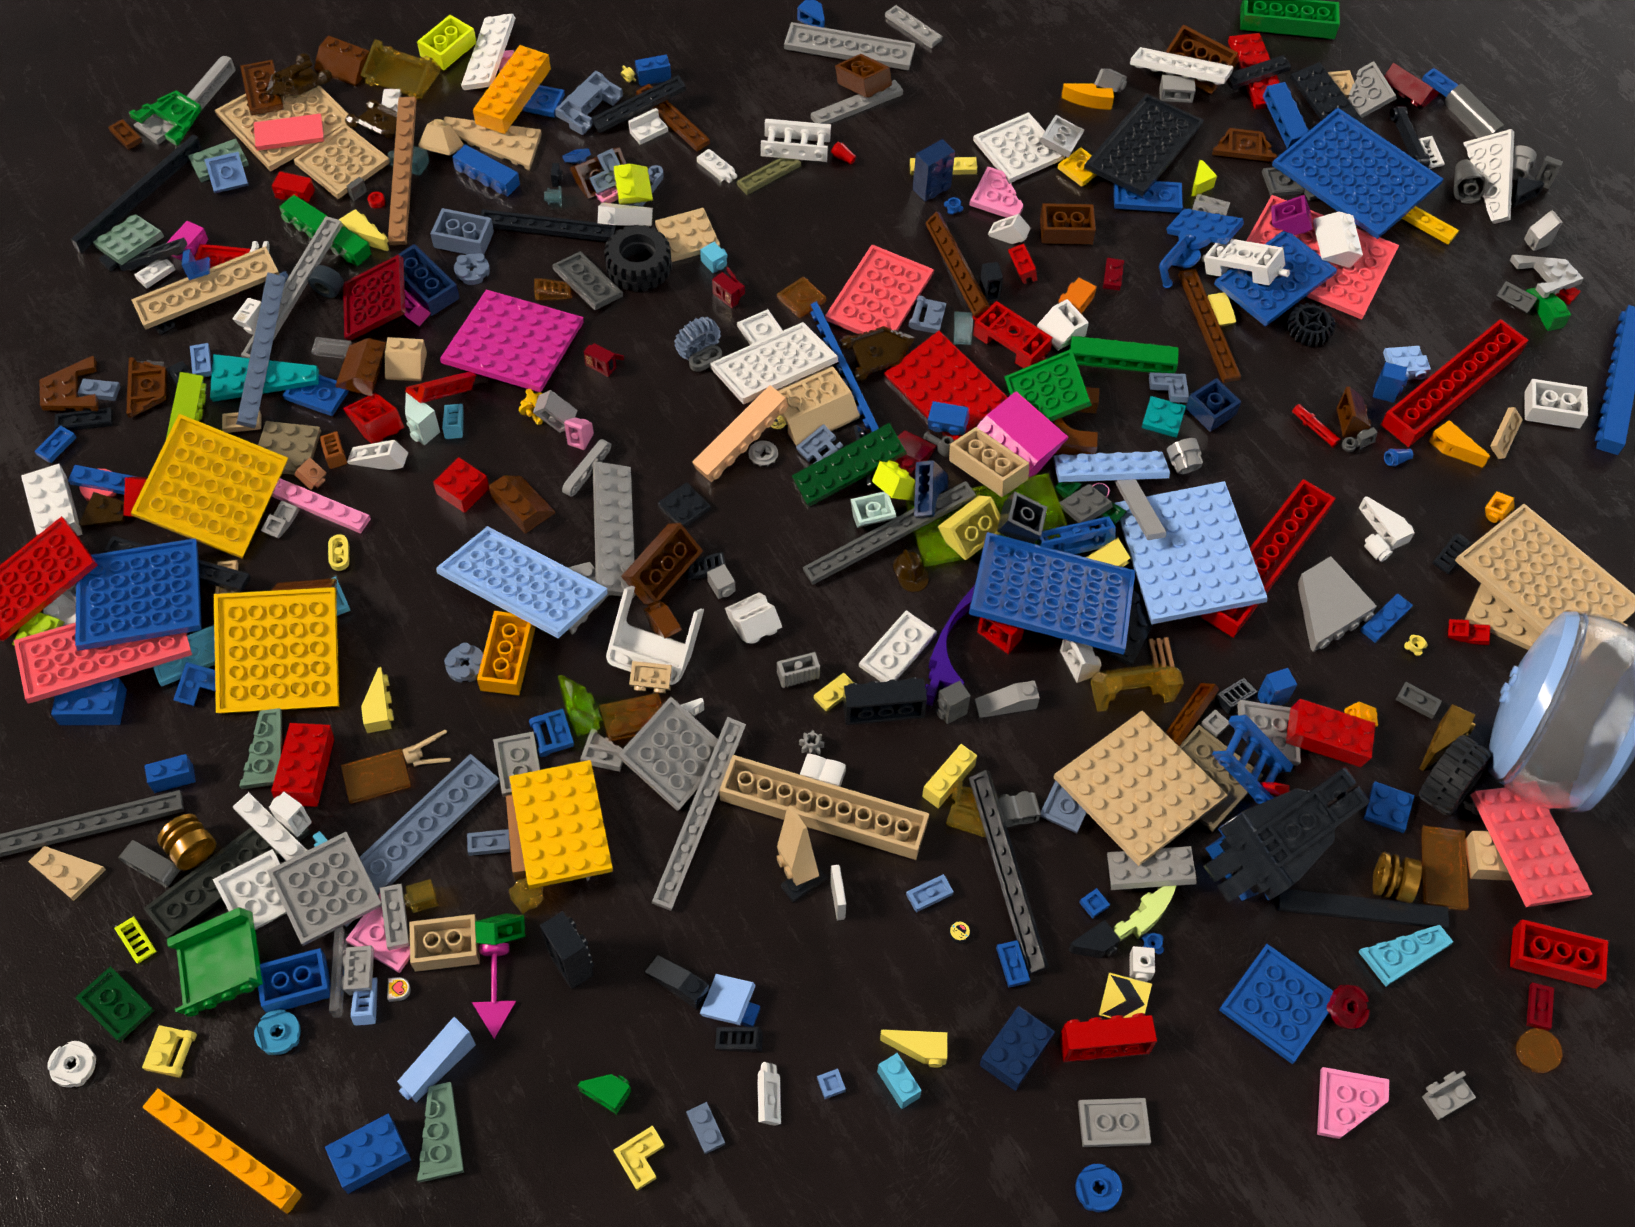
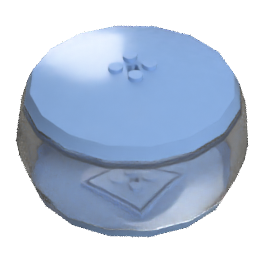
(1568, 714)

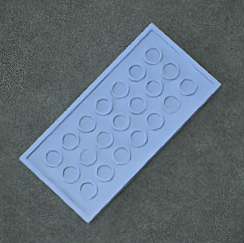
(522, 581)

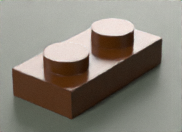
(125, 134)

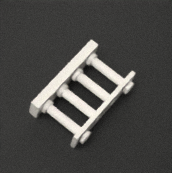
(796, 130)

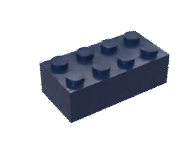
(427, 281)

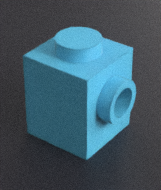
(713, 257)

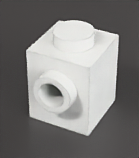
(1142, 963)

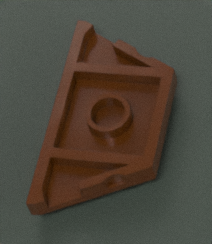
(1245, 145)
(145, 386)

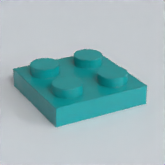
(1163, 416)

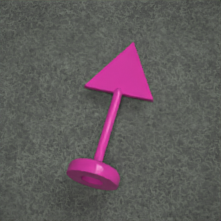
(494, 1012)

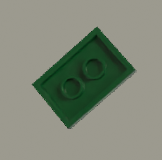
(114, 1004)

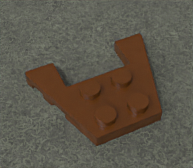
(61, 388)

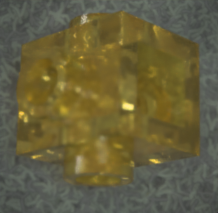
(524, 897)

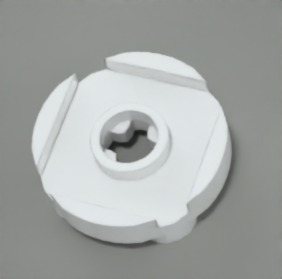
(80, 1073)

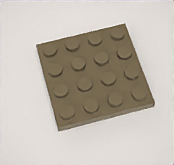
(1199, 748)

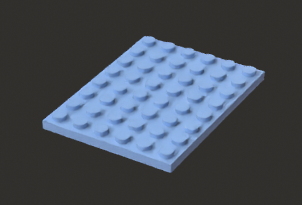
(1201, 560)

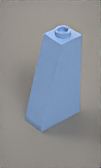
(436, 1060)

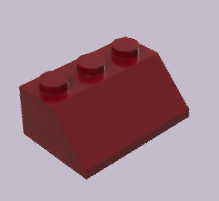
(1410, 86)

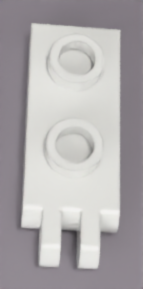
(717, 166)
(769, 1095)

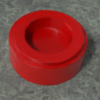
(376, 200)

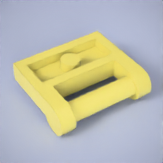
(163, 1048)

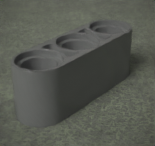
(149, 863)

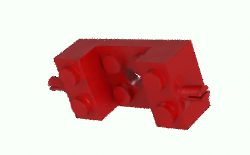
(1029, 343)

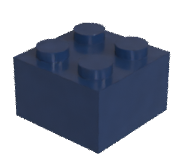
(1213, 404)

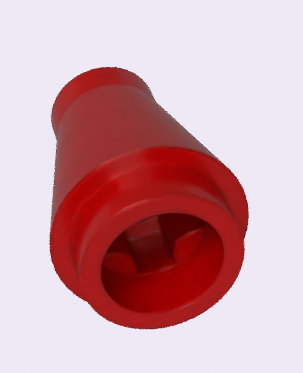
(843, 153)

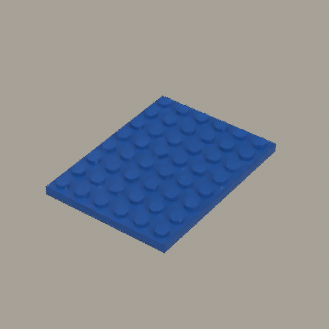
(1357, 172)
(1053, 593)

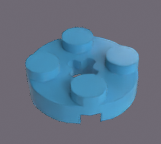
(286, 1041)

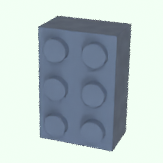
(462, 232)

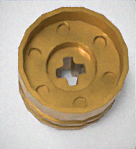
(186, 841)
(1397, 877)

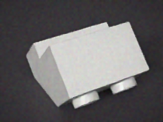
(753, 618)

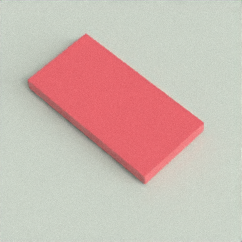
(288, 132)

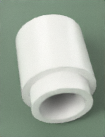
(1378, 547)

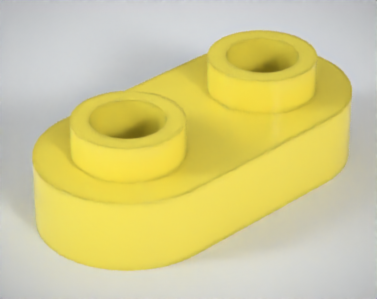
(337, 553)

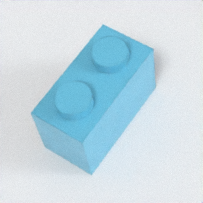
(899, 1081)

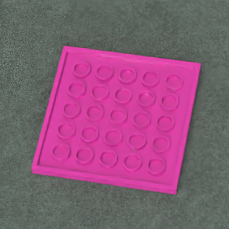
(512, 340)

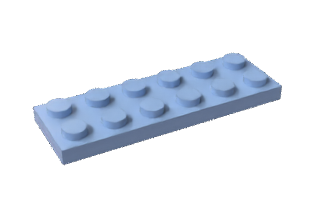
(1110, 466)

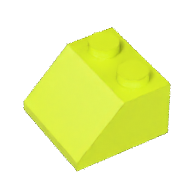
(632, 184)
(894, 481)

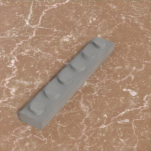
(855, 104)

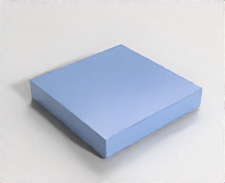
(727, 999)

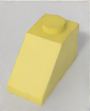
(1112, 553)

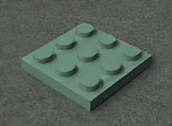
(128, 239)

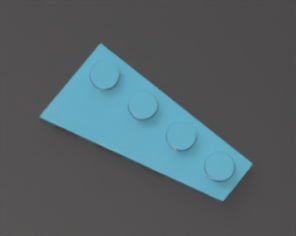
(1399, 956)

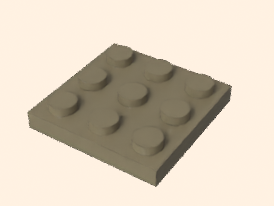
(291, 441)

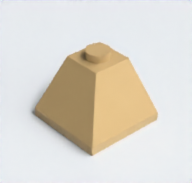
(440, 138)

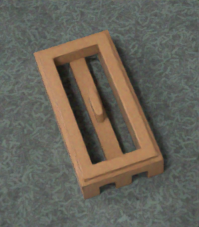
(1159, 643)

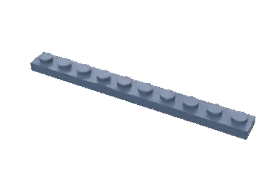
(261, 351)

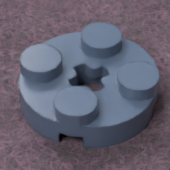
(467, 261)
(462, 653)

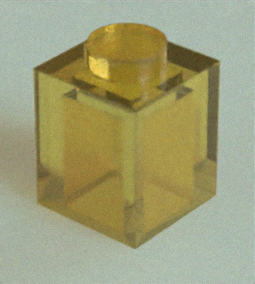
(420, 896)

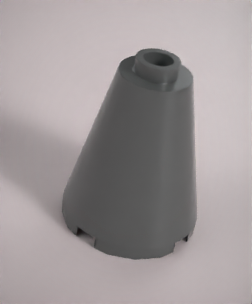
(1469, 182)

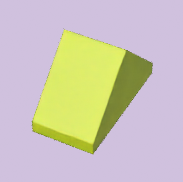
(1204, 179)

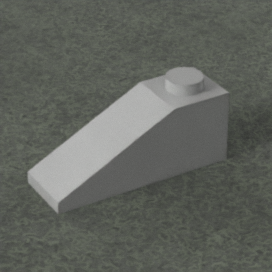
(1008, 700)

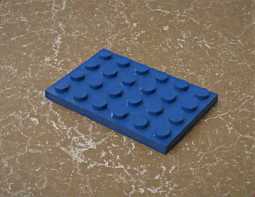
(1272, 300)

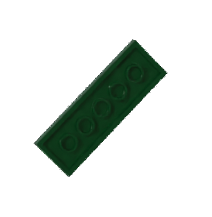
(848, 464)

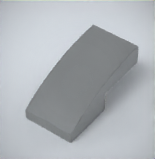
(281, 520)

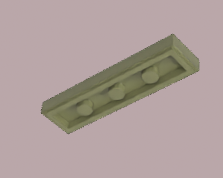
(767, 174)

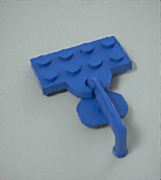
(1196, 231)

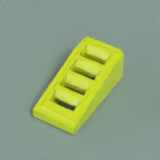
(127, 925)

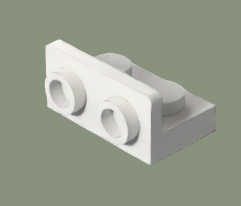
(647, 126)

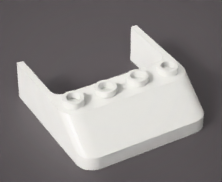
(638, 645)

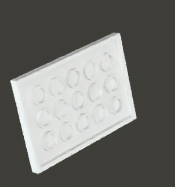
(773, 362)

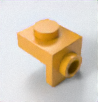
(1363, 711)

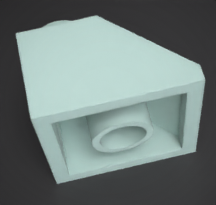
(421, 420)
(872, 509)

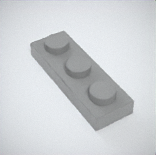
(394, 917)

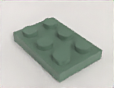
(198, 162)

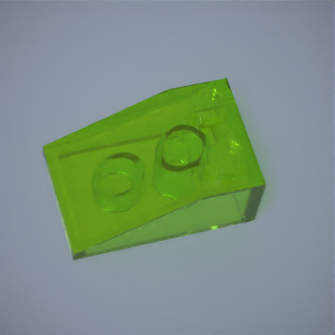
(579, 706)

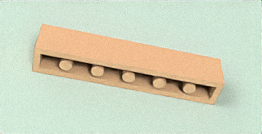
(741, 433)

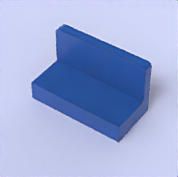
(195, 268)

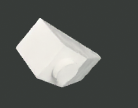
(624, 215)
(380, 455)
(1387, 523)

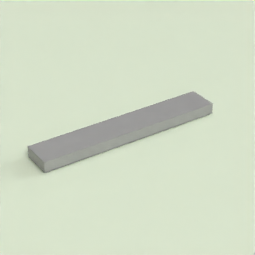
(1141, 509)

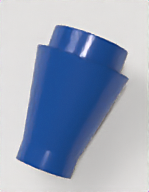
(1397, 456)

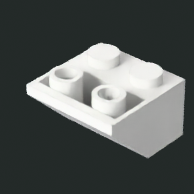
(1063, 323)

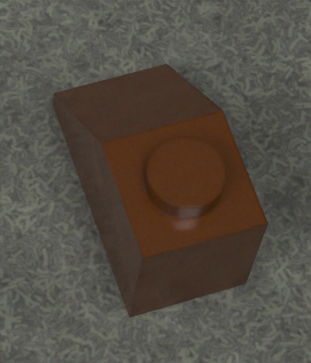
(661, 619)

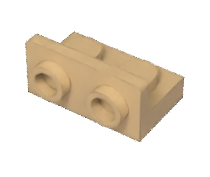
(650, 676)

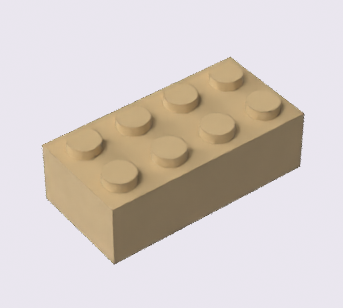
(989, 461)

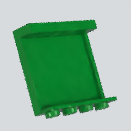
(217, 961)

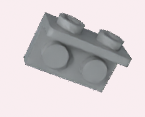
(1210, 205)
(358, 969)
(1448, 1095)

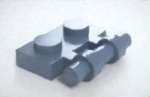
(818, 442)

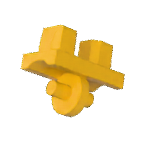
(528, 405)

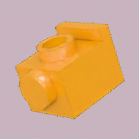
(1499, 507)

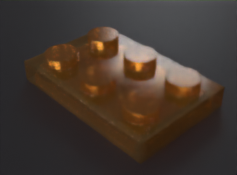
(628, 716)

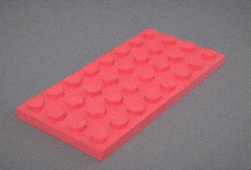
(54, 666)

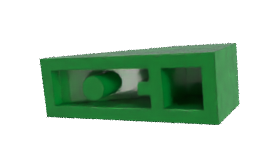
(1551, 310)

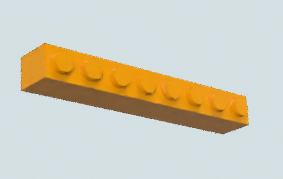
(222, 1151)

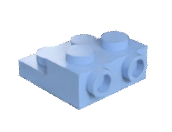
(1409, 357)

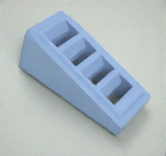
(367, 1014)

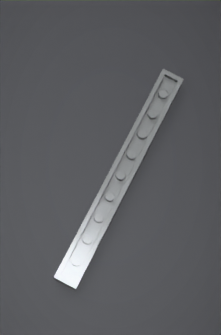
(299, 276)
(698, 814)

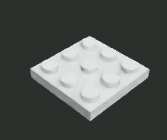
(252, 889)

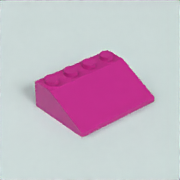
(1023, 431)

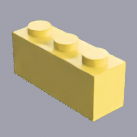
(949, 775)

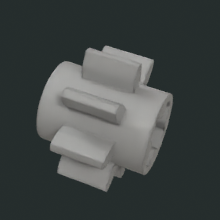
(814, 743)

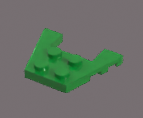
(173, 108)

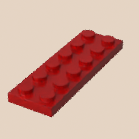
(1251, 52)

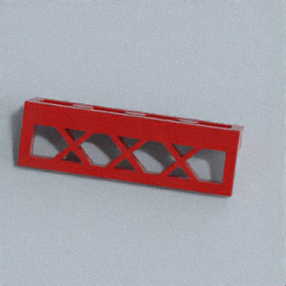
(442, 387)

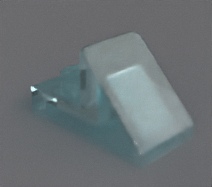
(963, 327)

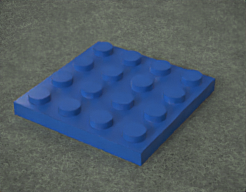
(1278, 1003)

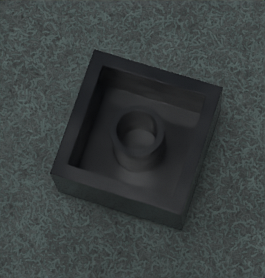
(1022, 518)

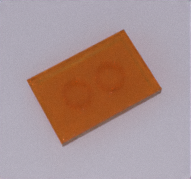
(375, 775)

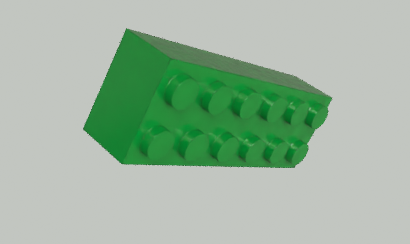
(1291, 17)

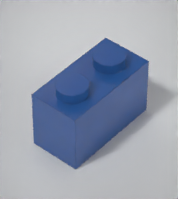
(653, 70)
(1390, 382)
(948, 418)
(1277, 688)
(170, 773)

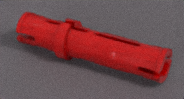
(1310, 420)

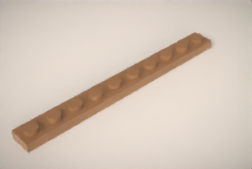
(402, 171)

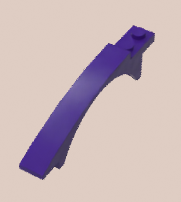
(941, 671)

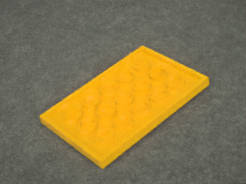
(560, 824)

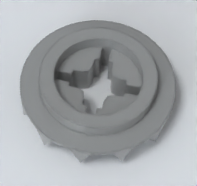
(756, 450)

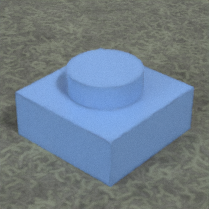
(831, 1083)

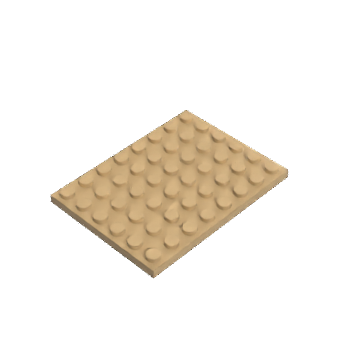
(1543, 572)

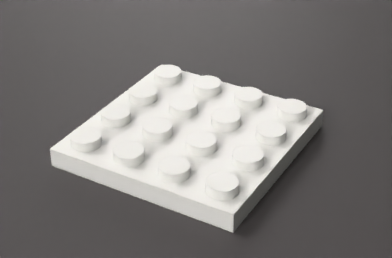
(1017, 147)

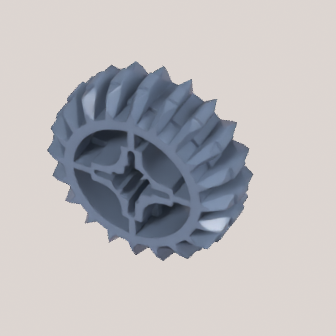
(697, 336)

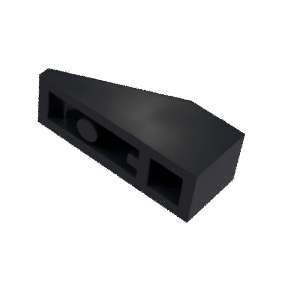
(678, 981)

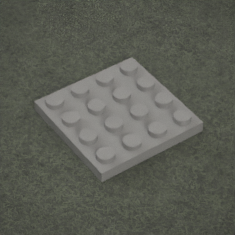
(671, 753)
(324, 888)

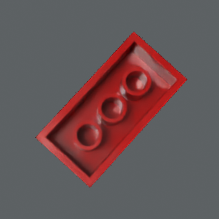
(1330, 733)
(304, 762)
(1559, 954)
(1107, 1037)

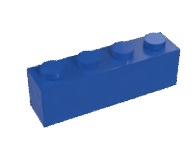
(1285, 113)
(486, 170)

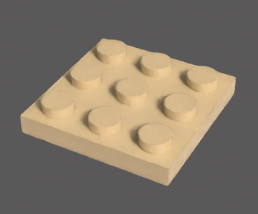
(687, 233)

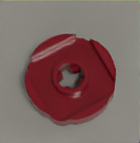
(1338, 1006)

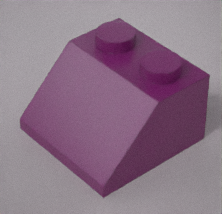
(1292, 216)

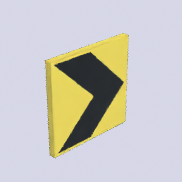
(1124, 996)

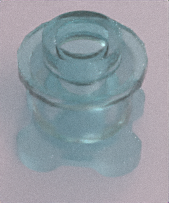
(553, 196)

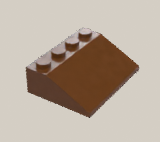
(1198, 46)

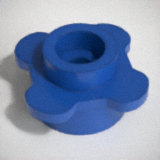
(953, 205)
(1156, 938)

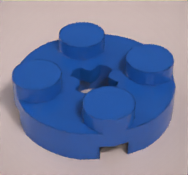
(1105, 1177)

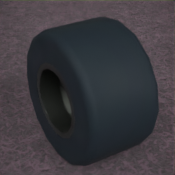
(326, 281)

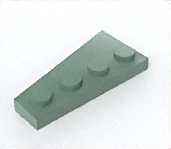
(264, 750)
(441, 1141)

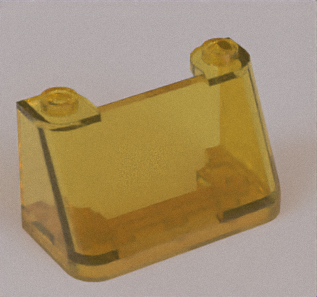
(399, 70)
(1162, 678)

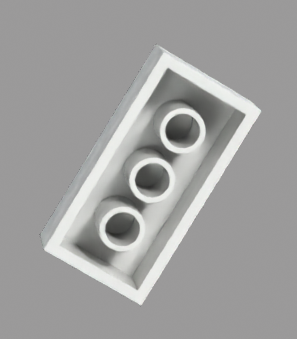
(50, 498)

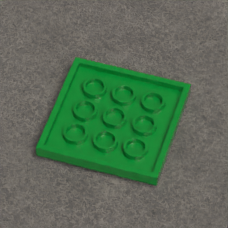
(1052, 386)

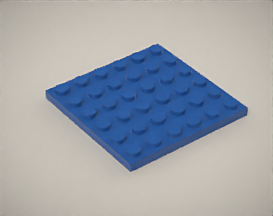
(139, 595)

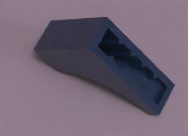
(929, 483)

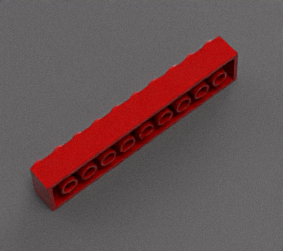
(1454, 383)
(1279, 546)

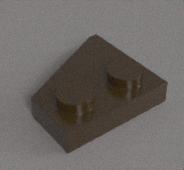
(102, 511)

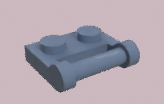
(933, 317)

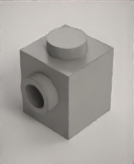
(721, 581)

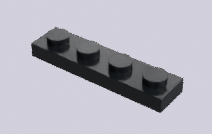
(1258, 72)
(156, 253)

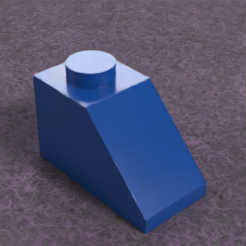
(811, 13)

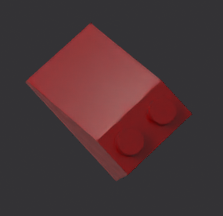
(374, 418)

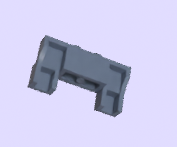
(585, 99)

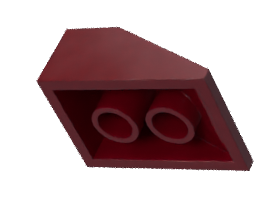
(917, 451)

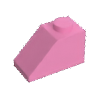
(578, 432)

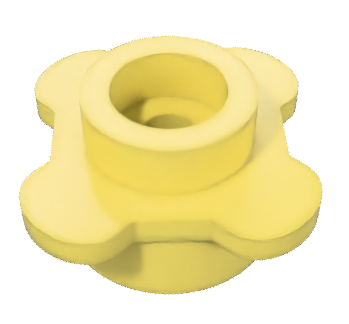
(628, 74)
(1417, 640)

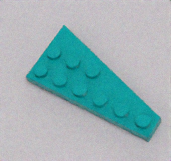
(230, 375)

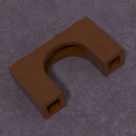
(1080, 441)

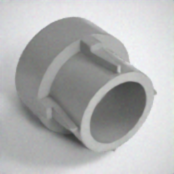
(1523, 161)
(1185, 455)

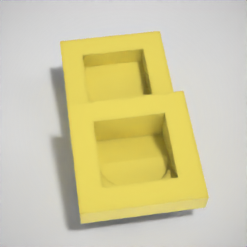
(1222, 309)

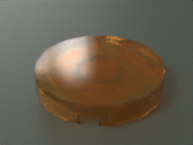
(1539, 1050)

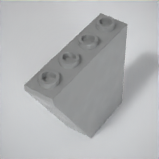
(1331, 603)

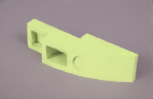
(1147, 916)

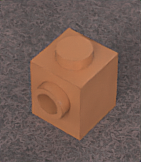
(310, 474)

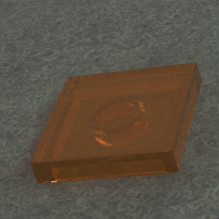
(800, 296)

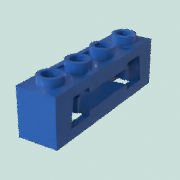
(1078, 537)

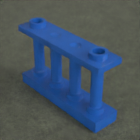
(1266, 750)

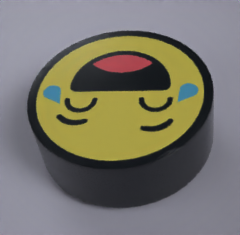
(959, 932)

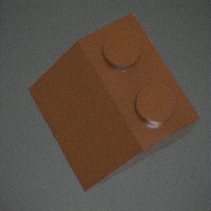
(1352, 413)

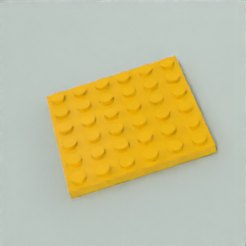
(209, 486)
(276, 650)

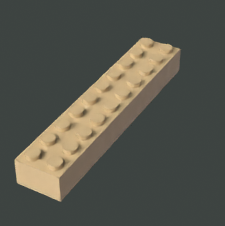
(824, 806)

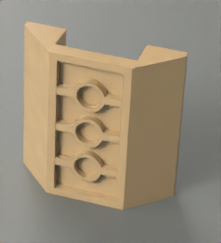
(817, 401)

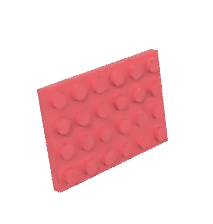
(879, 292)
(1531, 848)

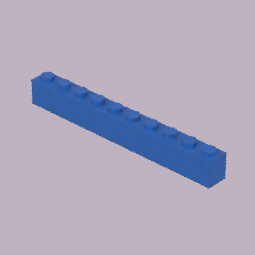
(1620, 386)

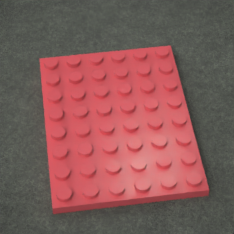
(1349, 288)

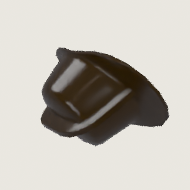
(910, 571)

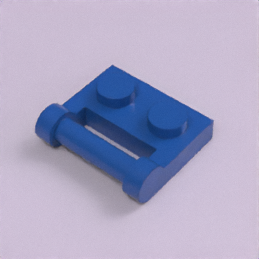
(558, 731)

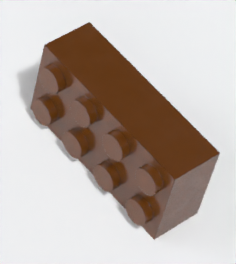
(662, 563)

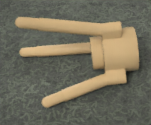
(414, 753)

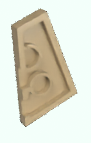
(66, 871)

